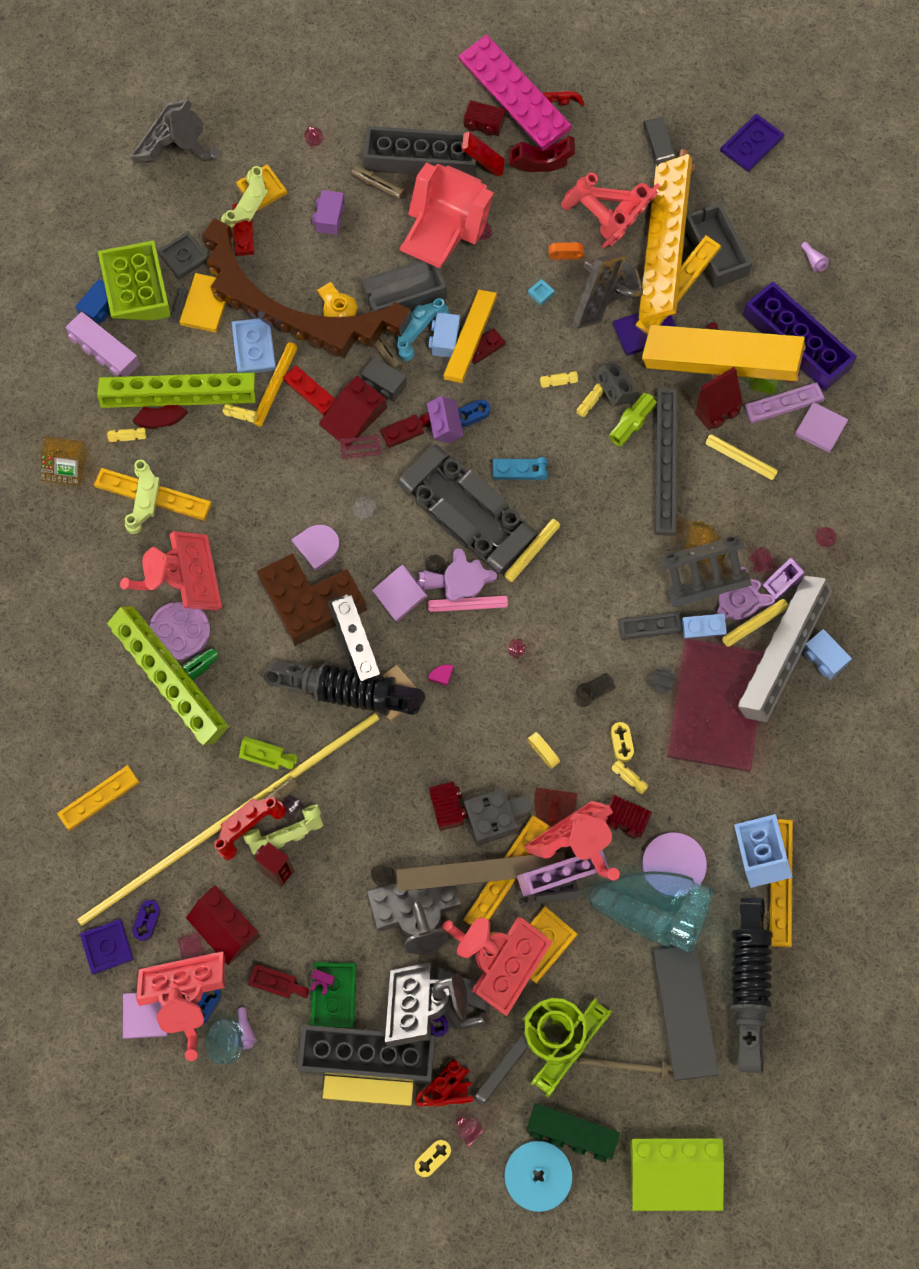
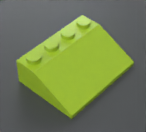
(134, 282)
(677, 1174)

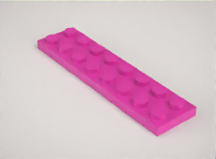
(515, 92)

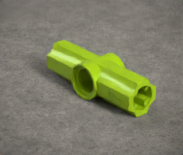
(632, 419)

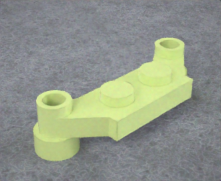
(250, 200)
(145, 497)
(293, 832)

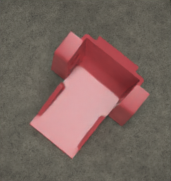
(446, 209)

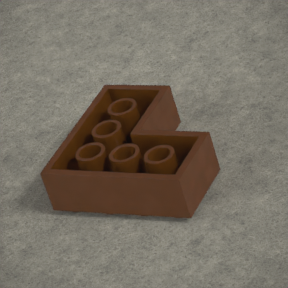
(301, 606)

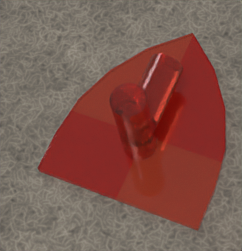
(554, 805)

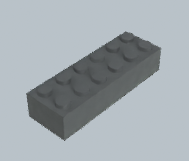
(410, 149)
(363, 1055)

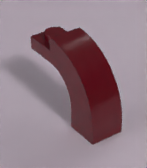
(535, 160)

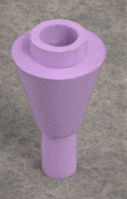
(817, 260)
(248, 1035)

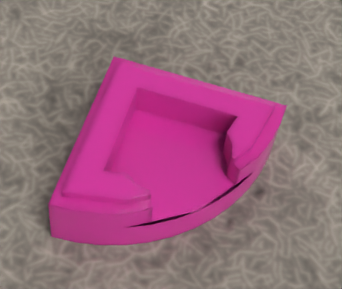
(441, 674)

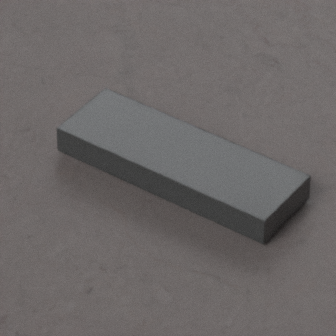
(650, 626)

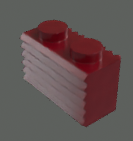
(484, 118)
(447, 805)
(628, 817)

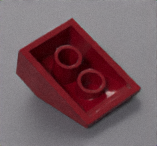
(719, 400)
(353, 410)

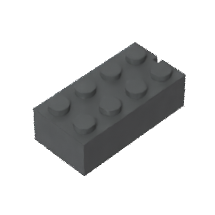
(732, 260)
(406, 285)

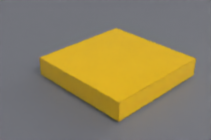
(271, 183)

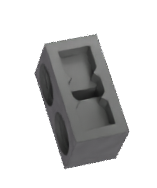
(617, 383)

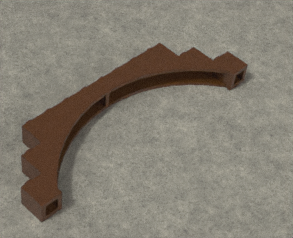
(330, 333)

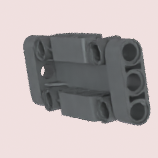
(467, 508)

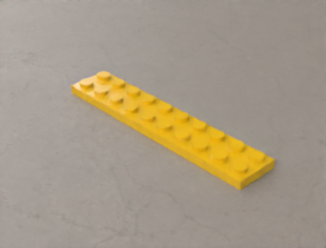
(665, 239)

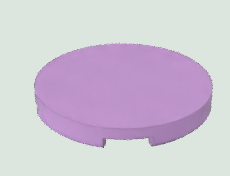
(181, 629)
(677, 855)

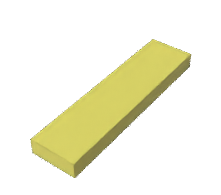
(368, 1090)

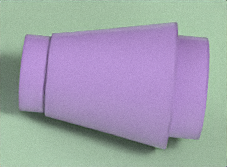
(430, 580)

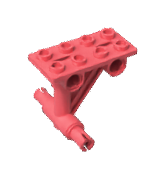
(612, 222)

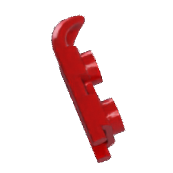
(564, 97)
(441, 1084)
(459, 1096)

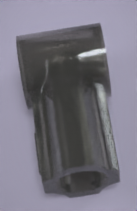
(595, 689)

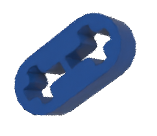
(472, 412)
(211, 1005)

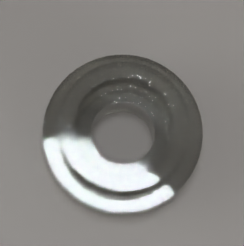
(435, 559)

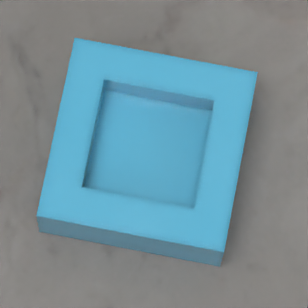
(541, 292)

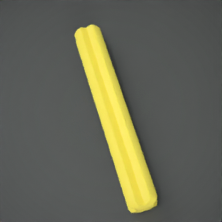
(741, 456)
(532, 550)
(755, 622)

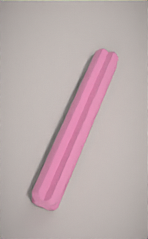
(468, 604)

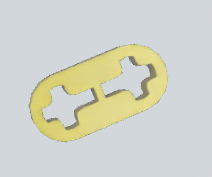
(627, 741)
(543, 750)
(436, 1162)

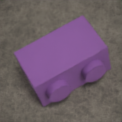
(329, 212)
(445, 419)

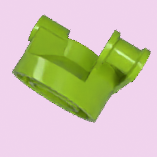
(577, 1025)

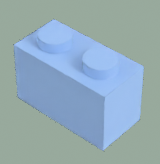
(446, 334)
(704, 626)
(826, 654)

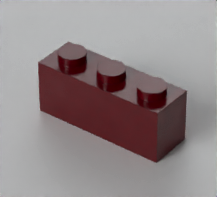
(274, 864)

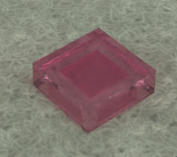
(191, 946)

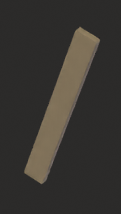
(470, 872)

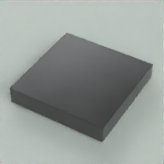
(183, 255)

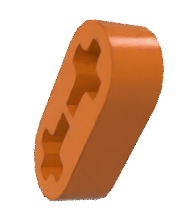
(565, 251)

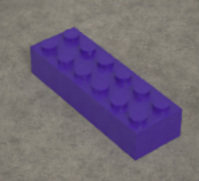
(777, 313)

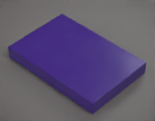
(752, 142)
(631, 337)

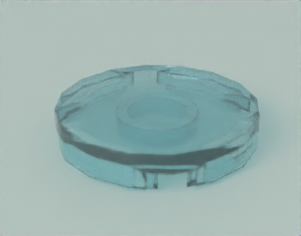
(224, 1042)

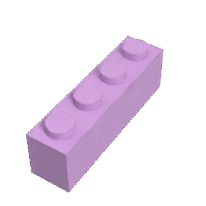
(102, 345)
(556, 874)

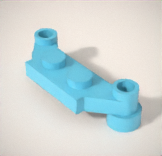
(420, 319)

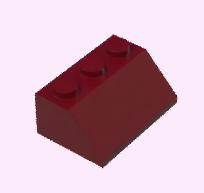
(222, 924)

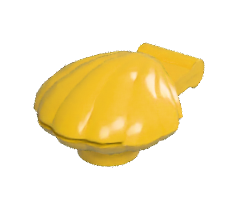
(336, 303)

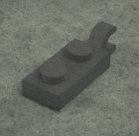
(558, 893)

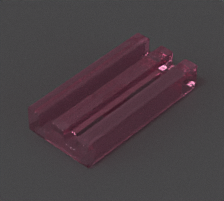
(362, 454)

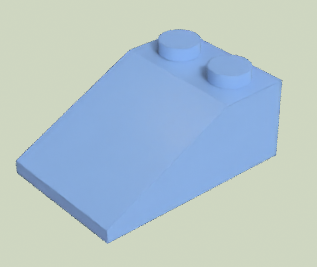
(763, 851)

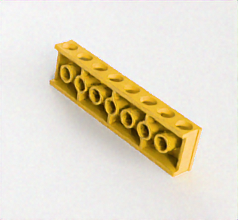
(720, 350)

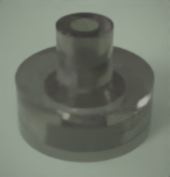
(382, 874)

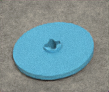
(519, 1176)

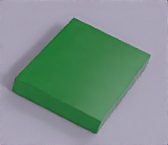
(338, 1006)

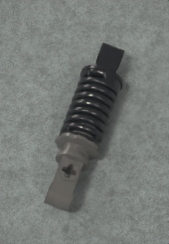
(345, 687)
(750, 982)

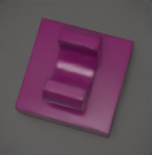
(323, 979)

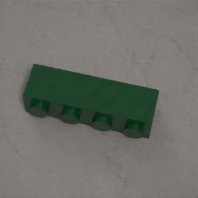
(572, 1132)

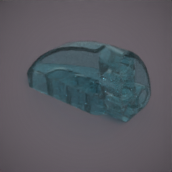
(656, 906)

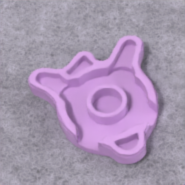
(465, 578)
(743, 602)

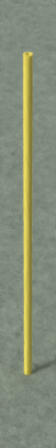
(217, 826)

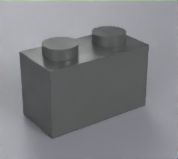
(384, 379)

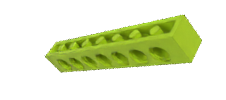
(177, 390)
(145, 648)

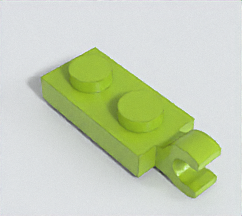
(266, 754)

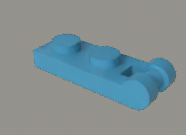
(520, 469)

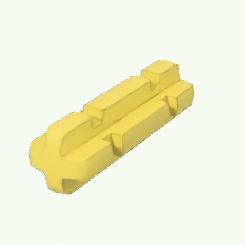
(559, 379)
(590, 400)
(240, 413)
(126, 434)
(630, 777)

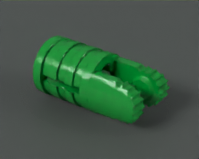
(205, 659)

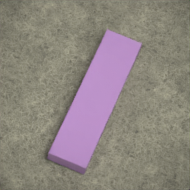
(784, 402)

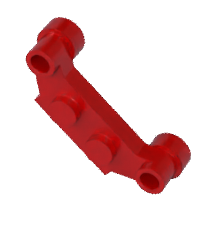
(244, 820)

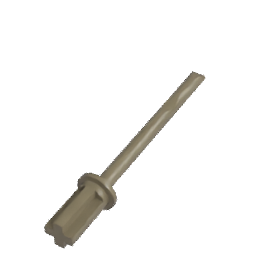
(665, 1069)

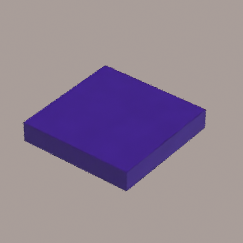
(106, 946)

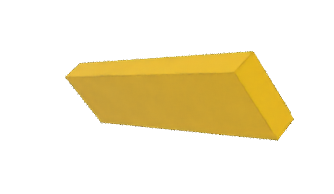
(98, 798)

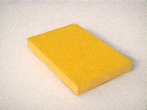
(201, 307)
(558, 933)

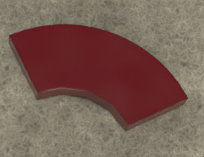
(159, 417)

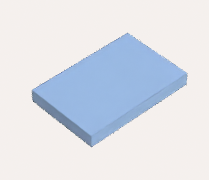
(253, 346)

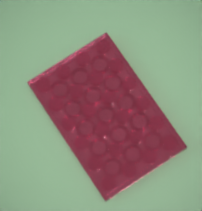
(706, 713)

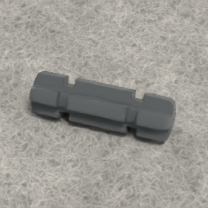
(179, 304)

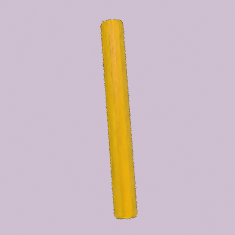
(275, 383)

